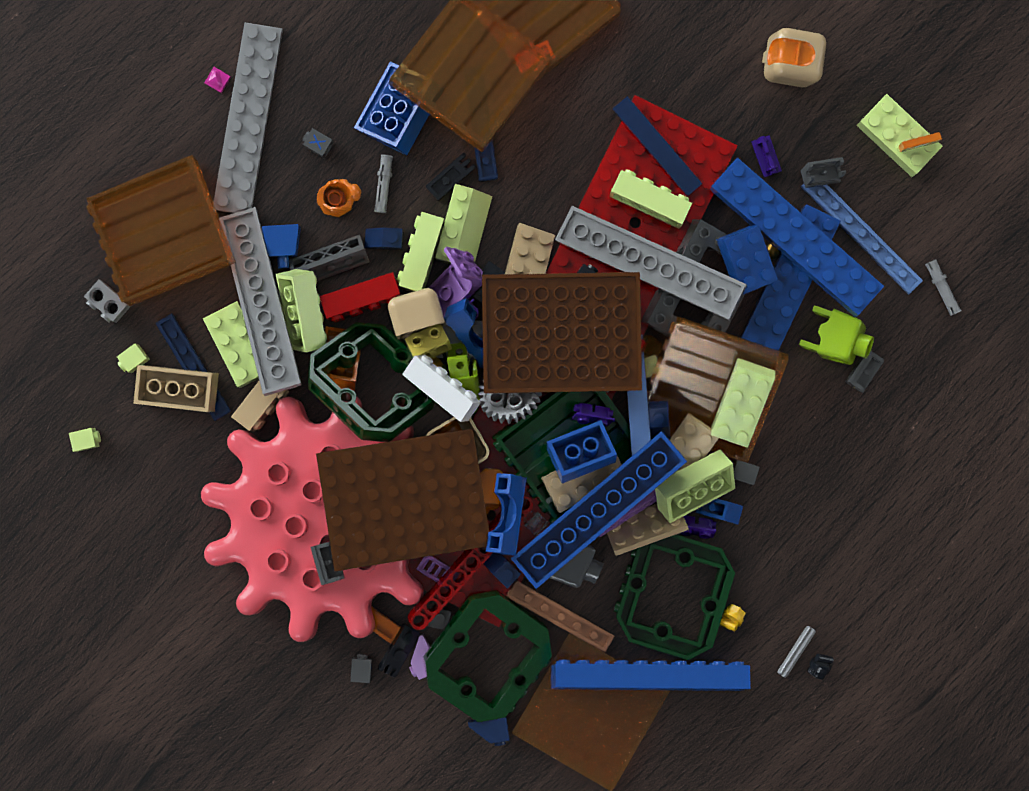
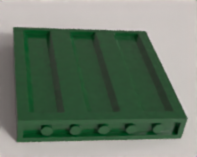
(527, 440)

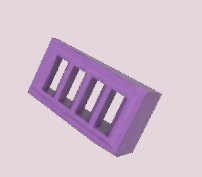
(435, 561)

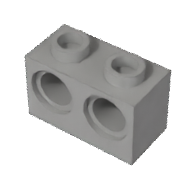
(109, 297)

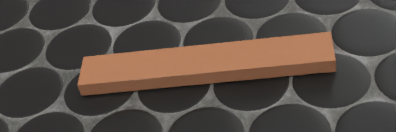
(560, 616)

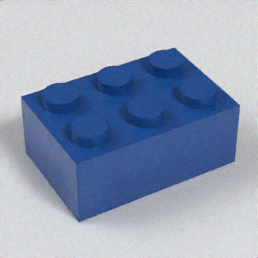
(747, 258)
(581, 451)

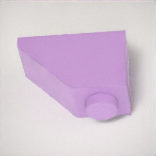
(417, 662)

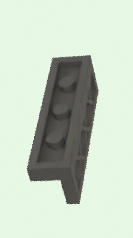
(333, 264)

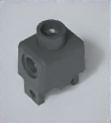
(579, 568)

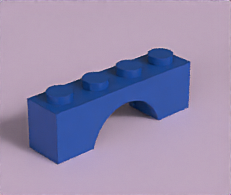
(461, 318)
(505, 536)

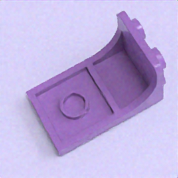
(458, 280)

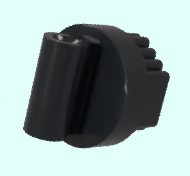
(820, 666)

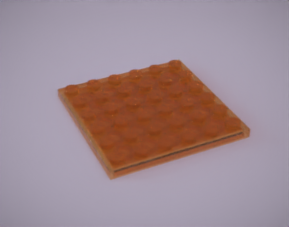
(588, 728)

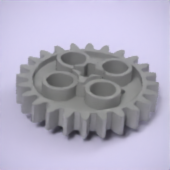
(499, 409)

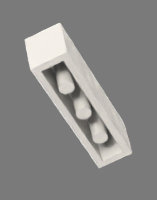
(441, 388)

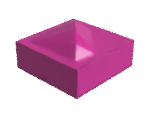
(217, 80)

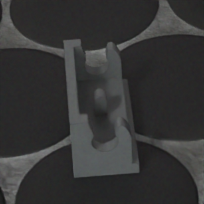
(822, 172)
(864, 371)
(324, 564)

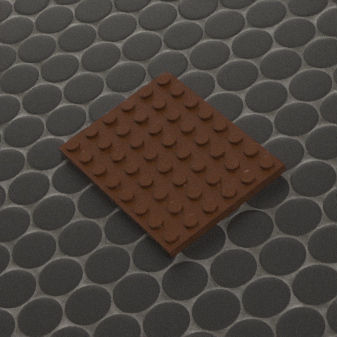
(561, 332)
(403, 499)

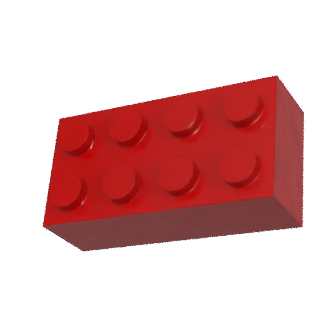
(360, 297)

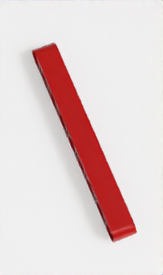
(455, 585)

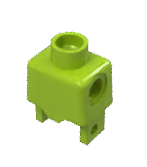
(840, 337)
(459, 369)

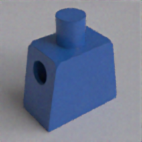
(282, 242)

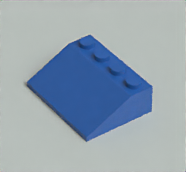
(391, 116)

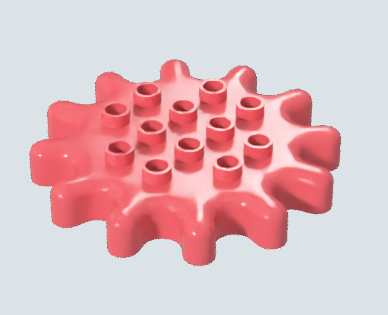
(281, 515)

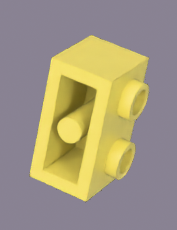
(429, 342)

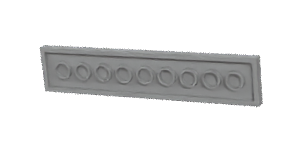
(247, 118)
(654, 262)
(260, 303)

